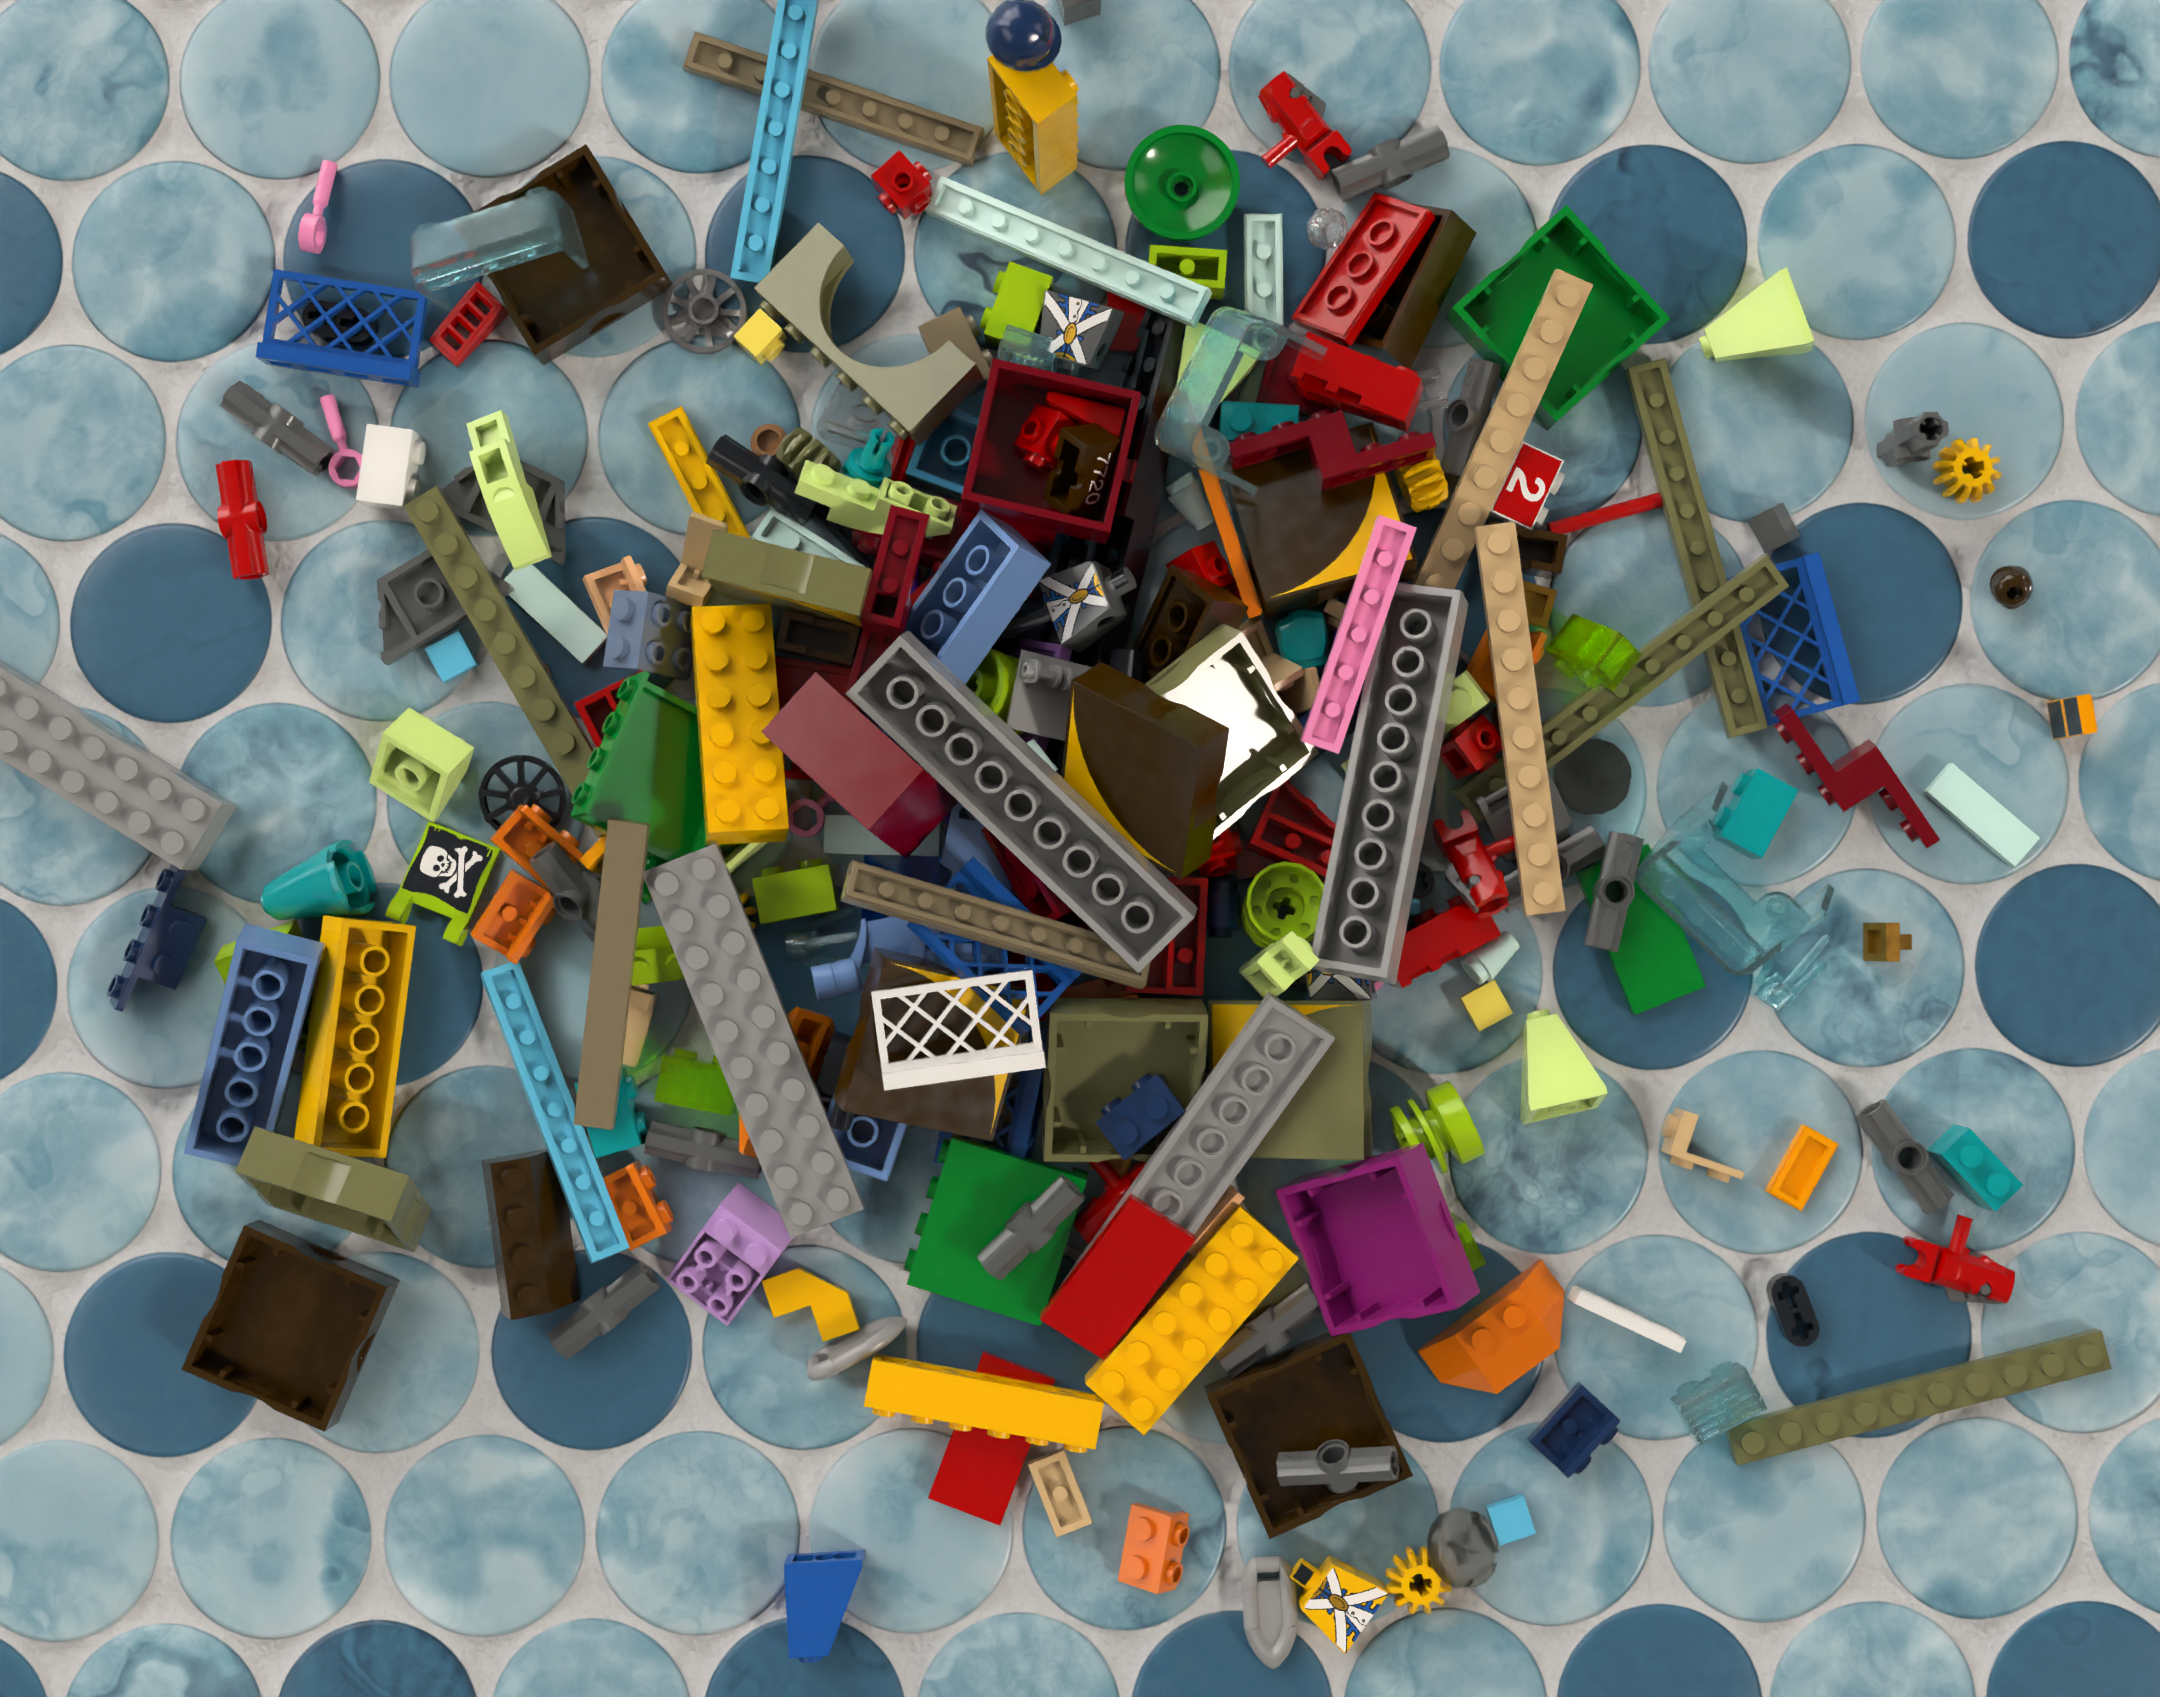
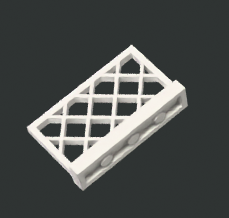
(962, 1064)

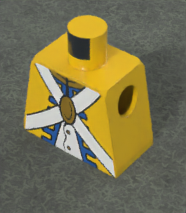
(1338, 1598)

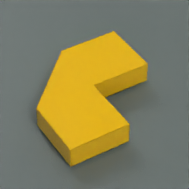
(828, 1302)

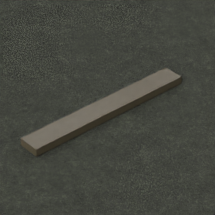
(841, 102)
(986, 922)
(611, 973)

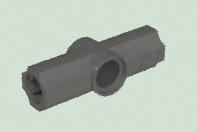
(1390, 163)
(1468, 414)
(277, 428)
(1912, 439)
(1573, 854)
(1620, 866)
(574, 890)
(700, 1149)
(1919, 1174)
(1030, 1227)
(604, 1310)
(1268, 1330)
(1337, 1466)

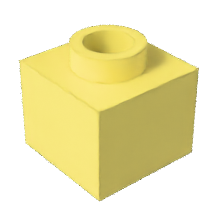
(761, 337)

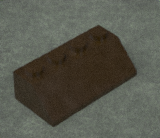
(1415, 297)
(1183, 615)
(530, 1235)

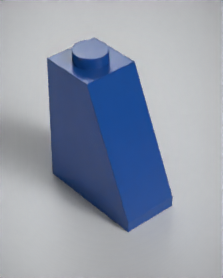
(817, 1598)

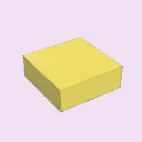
(1486, 1005)

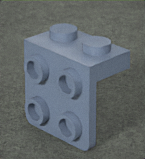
(649, 634)

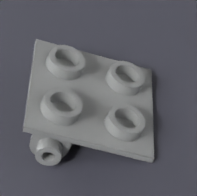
(1042, 695)

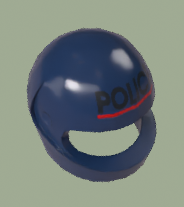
(1022, 34)

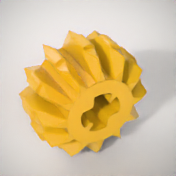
(1961, 456)
(1423, 484)
(1403, 1580)

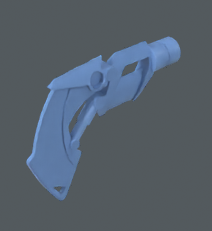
(962, 842)

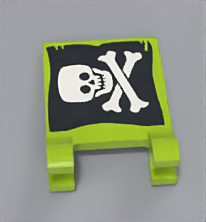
(446, 878)

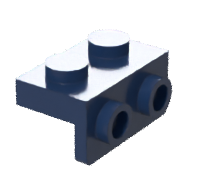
(1141, 1115)
(1574, 1431)

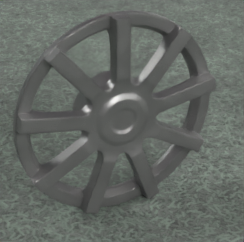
(704, 311)

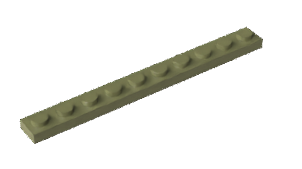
(1693, 539)
(502, 636)
(1659, 661)
(1918, 1396)

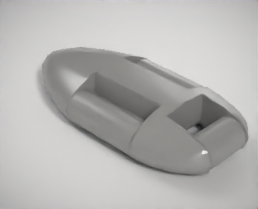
(854, 1347)
(1269, 1609)

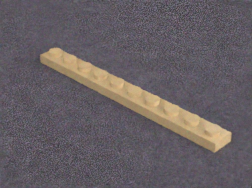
(1504, 430)
(1519, 719)

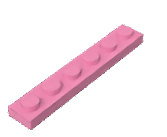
(1358, 634)

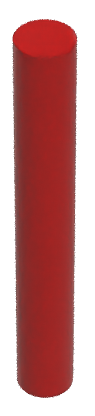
(1606, 514)

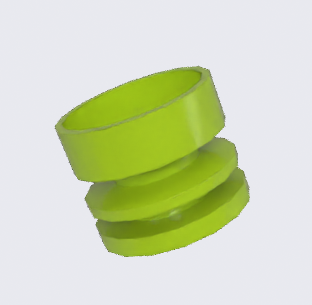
(1285, 885)
(1440, 1128)

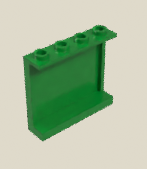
(647, 770)
(968, 1209)

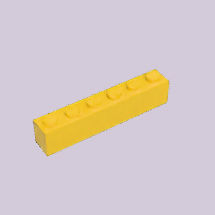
(984, 1402)

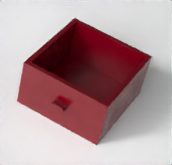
(1010, 487)
(859, 766)

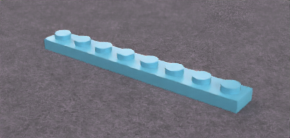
(774, 140)
(554, 1111)

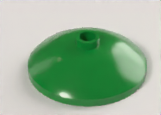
(1185, 158)

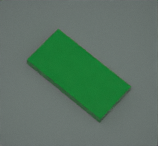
(1653, 952)

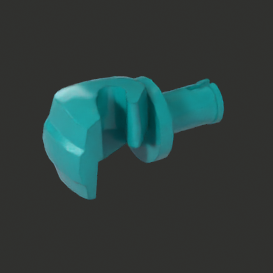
(870, 462)
(1303, 638)

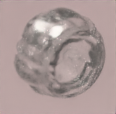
(1327, 228)

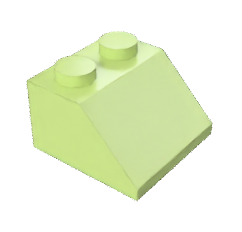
(420, 763)

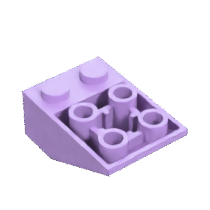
(731, 1254)

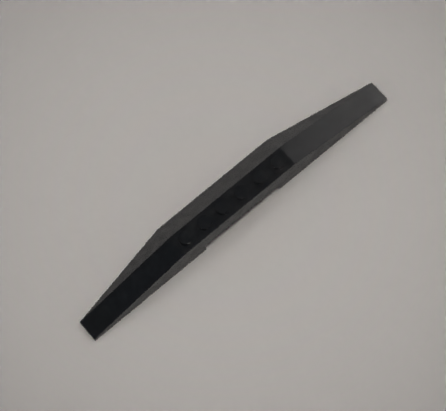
(1138, 504)

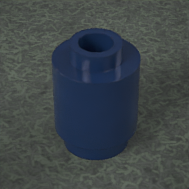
(1223, 909)

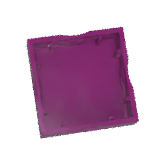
(1378, 1240)

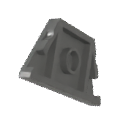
(468, 503)
(418, 606)

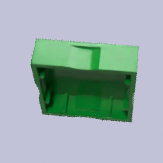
(1608, 331)

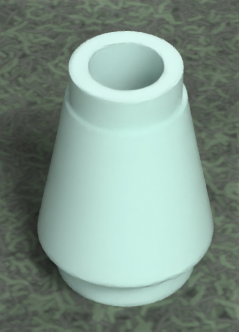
(1190, 500)
(1490, 958)

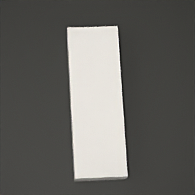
(1627, 1318)

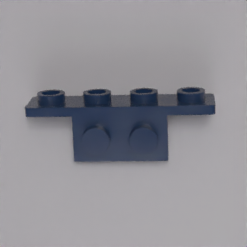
(163, 943)

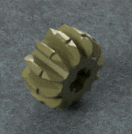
(802, 446)

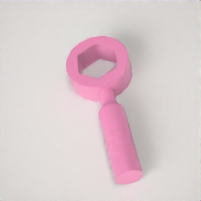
(313, 226)
(339, 436)
(818, 806)

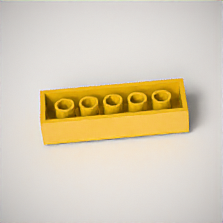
(1036, 120)
(734, 704)
(355, 1036)
(1190, 1319)

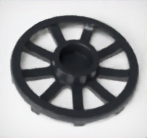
(522, 791)

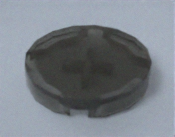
(1593, 777)
(1462, 1548)

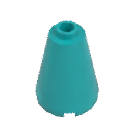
(327, 883)

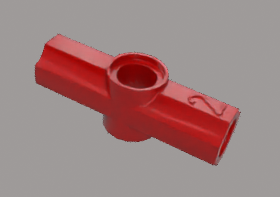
(242, 519)

